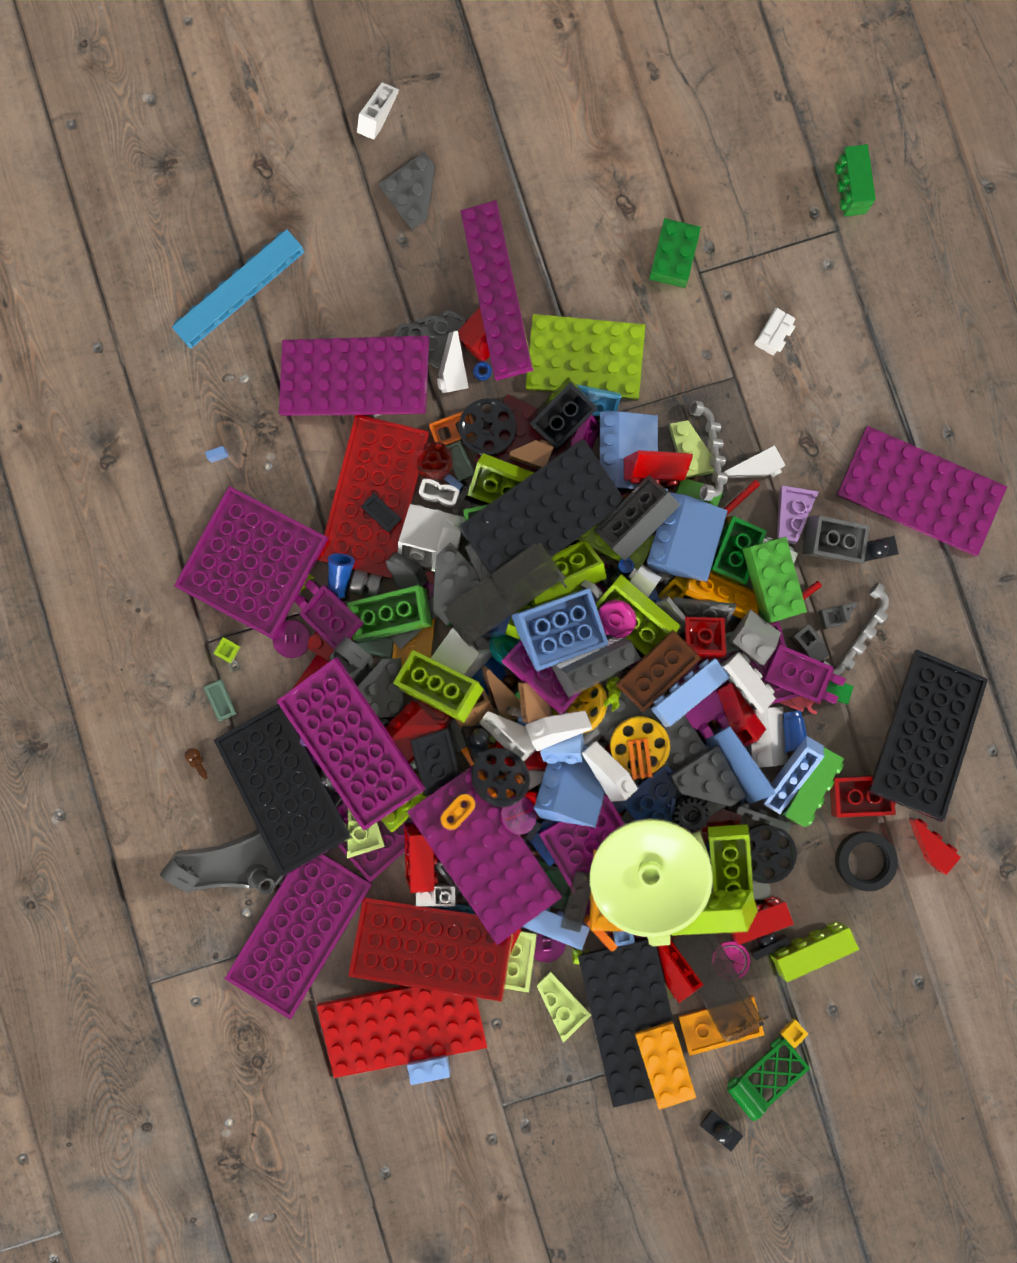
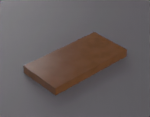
(657, 670)

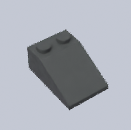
(835, 539)

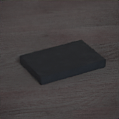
(434, 759)

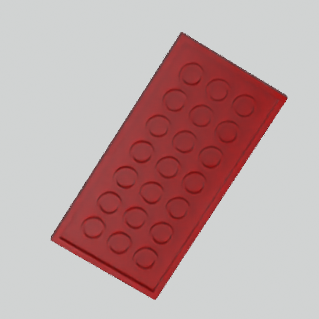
(376, 462)
(429, 950)
(398, 1028)

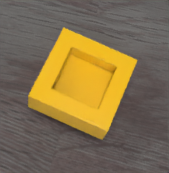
(793, 1033)

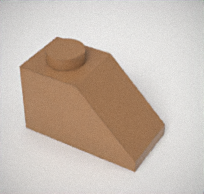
(533, 454)
(532, 705)

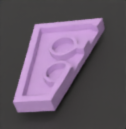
(793, 511)

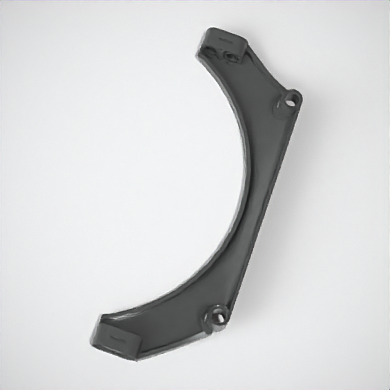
(247, 859)

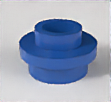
(482, 365)

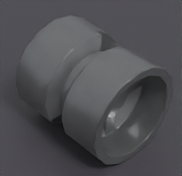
(366, 584)

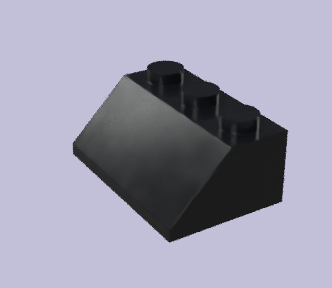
(562, 413)

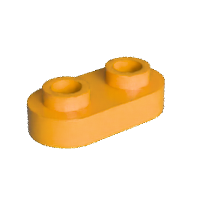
(458, 813)

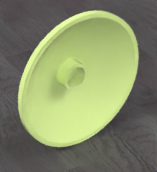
(651, 877)

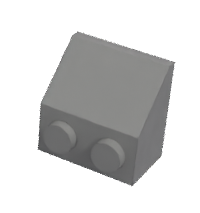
(755, 638)

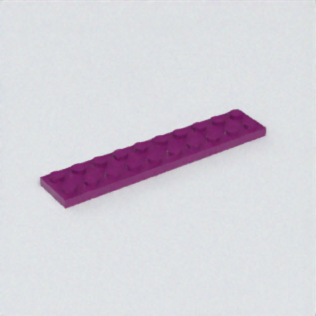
(496, 291)

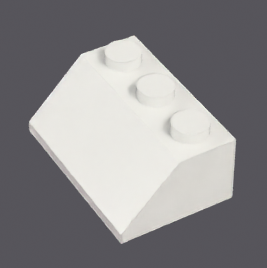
(748, 682)
(770, 747)

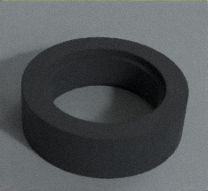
(890, 861)

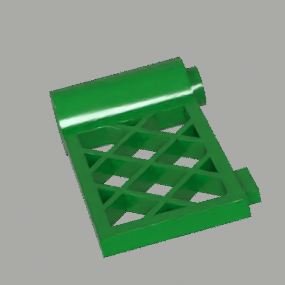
(748, 1096)

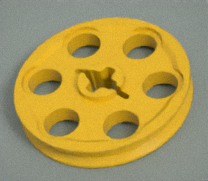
(589, 704)
(637, 723)

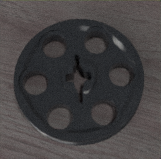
(485, 435)
(499, 785)
(773, 860)

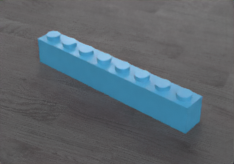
(238, 288)

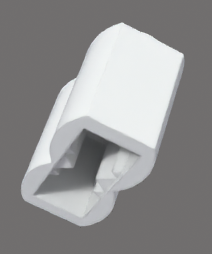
(434, 492)

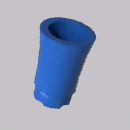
(339, 573)
(793, 730)

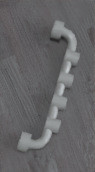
(707, 492)
(867, 631)

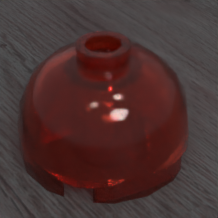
(434, 461)

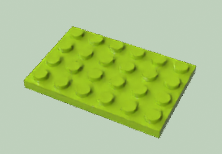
(588, 352)

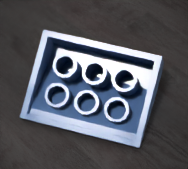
(622, 435)
(687, 539)
(560, 629)
(742, 765)
(570, 794)

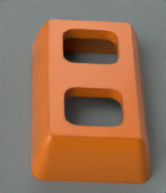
(449, 422)

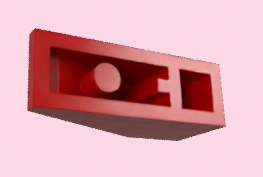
(677, 972)

